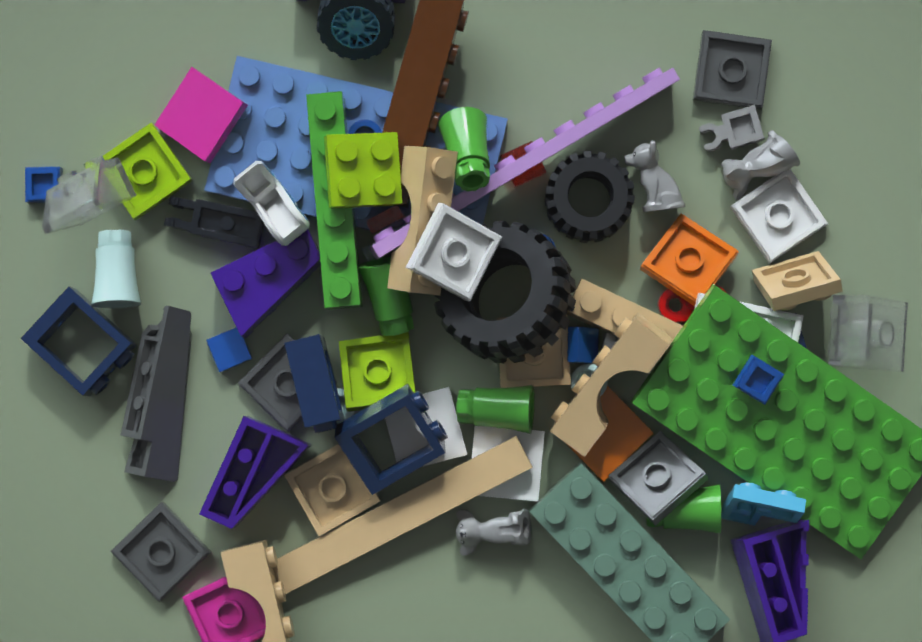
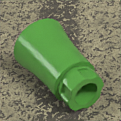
(466, 132)
(390, 306)
(498, 407)
(696, 512)

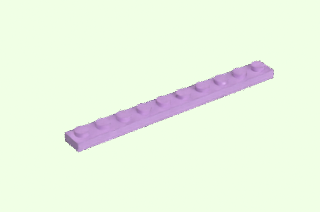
(539, 150)

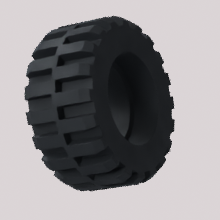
(538, 317)

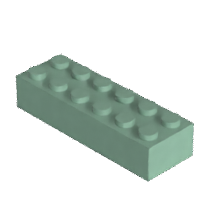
(626, 560)

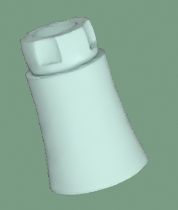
(115, 271)

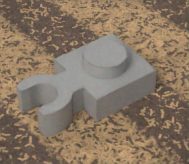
(739, 129)

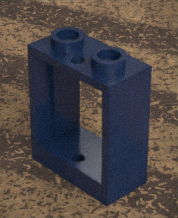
(55, 317)
(314, 383)
(347, 437)

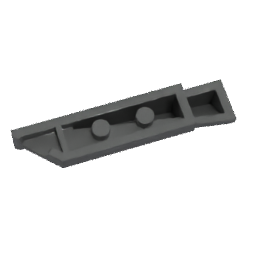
(158, 397)

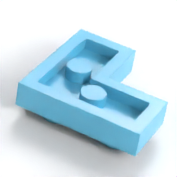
(748, 503)

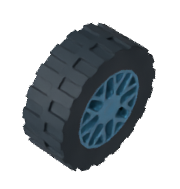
(356, 26)

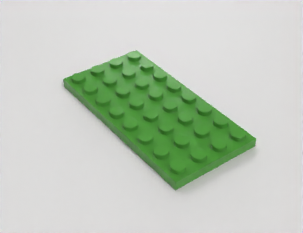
(811, 438)

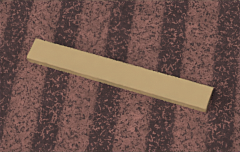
(402, 514)

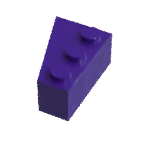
(264, 279)
(250, 470)
(775, 579)

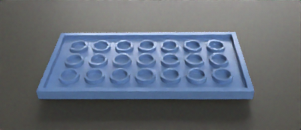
(277, 133)

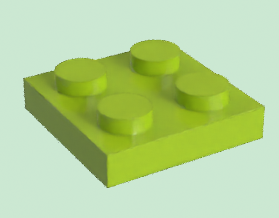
(150, 168)
(363, 170)
(375, 368)

